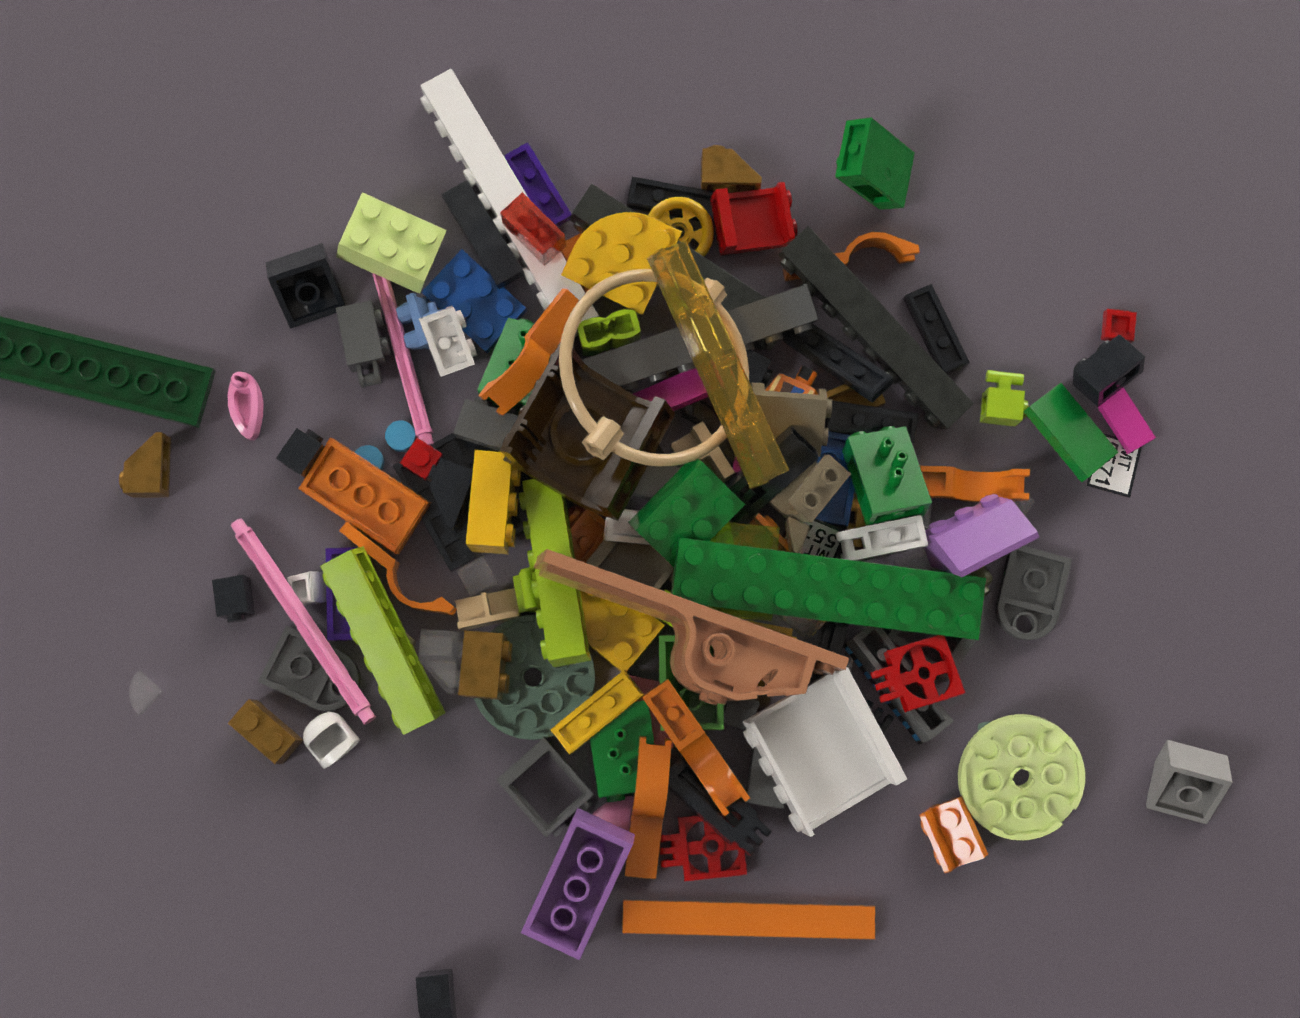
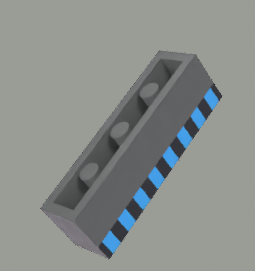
(868, 651)

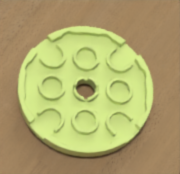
(1053, 783)

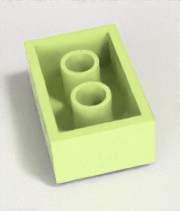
(390, 243)

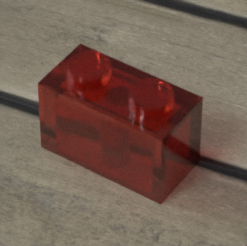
(533, 229)

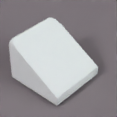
(309, 587)

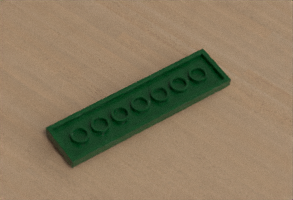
(103, 372)

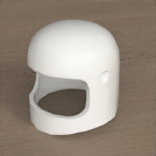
(329, 738)

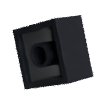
(305, 285)

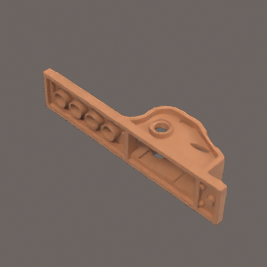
(741, 649)

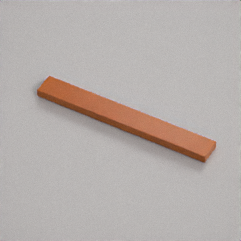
(748, 919)

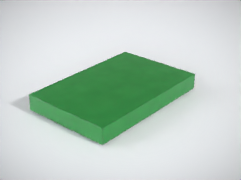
(1071, 432)

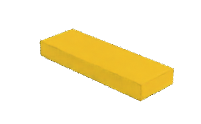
(597, 712)

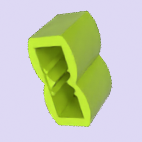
(615, 331)

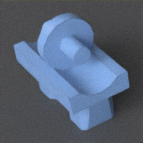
(410, 312)

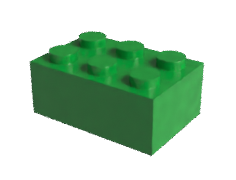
(687, 506)

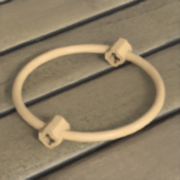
(606, 433)

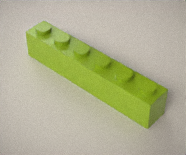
(560, 605)
(382, 640)

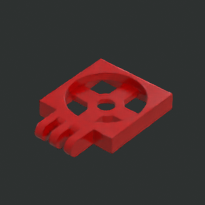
(896, 682)
(681, 849)

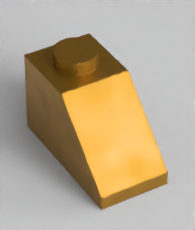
(727, 170)
(148, 469)

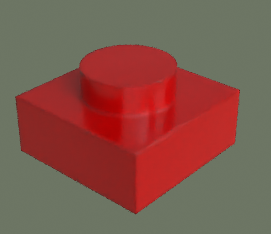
(1118, 322)
(421, 458)

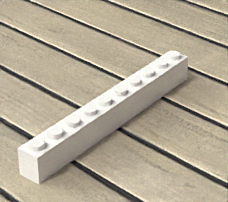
(492, 176)

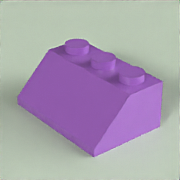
(978, 535)

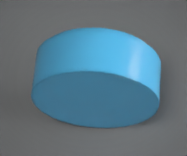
(400, 435)
(372, 455)

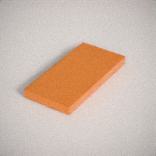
(364, 496)

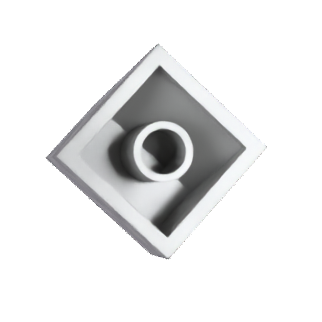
(1188, 782)

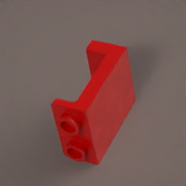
(753, 219)

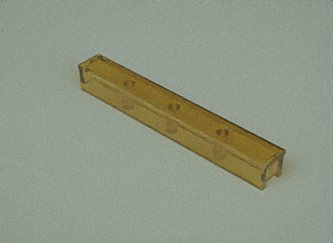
(717, 364)

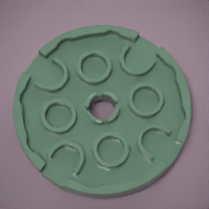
(534, 710)

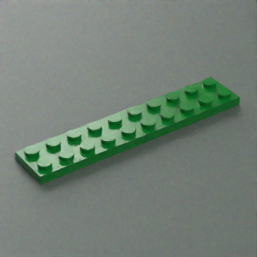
(828, 589)

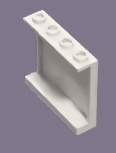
(823, 750)

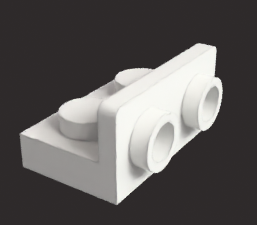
(447, 340)

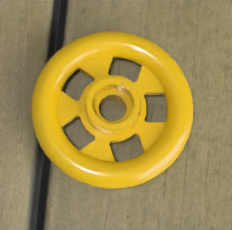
(690, 209)

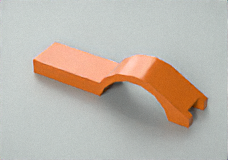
(901, 249)
(534, 357)
(973, 486)
(438, 606)
(695, 745)
(648, 808)

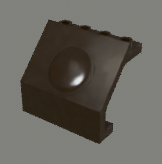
(550, 438)

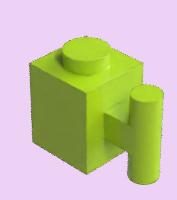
(1003, 404)
(524, 593)

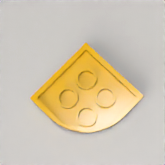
(616, 246)

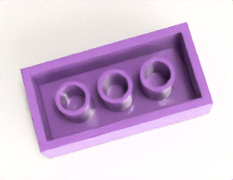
(578, 883)

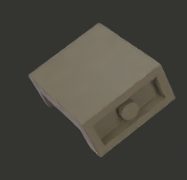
(801, 411)
(811, 490)
(634, 562)

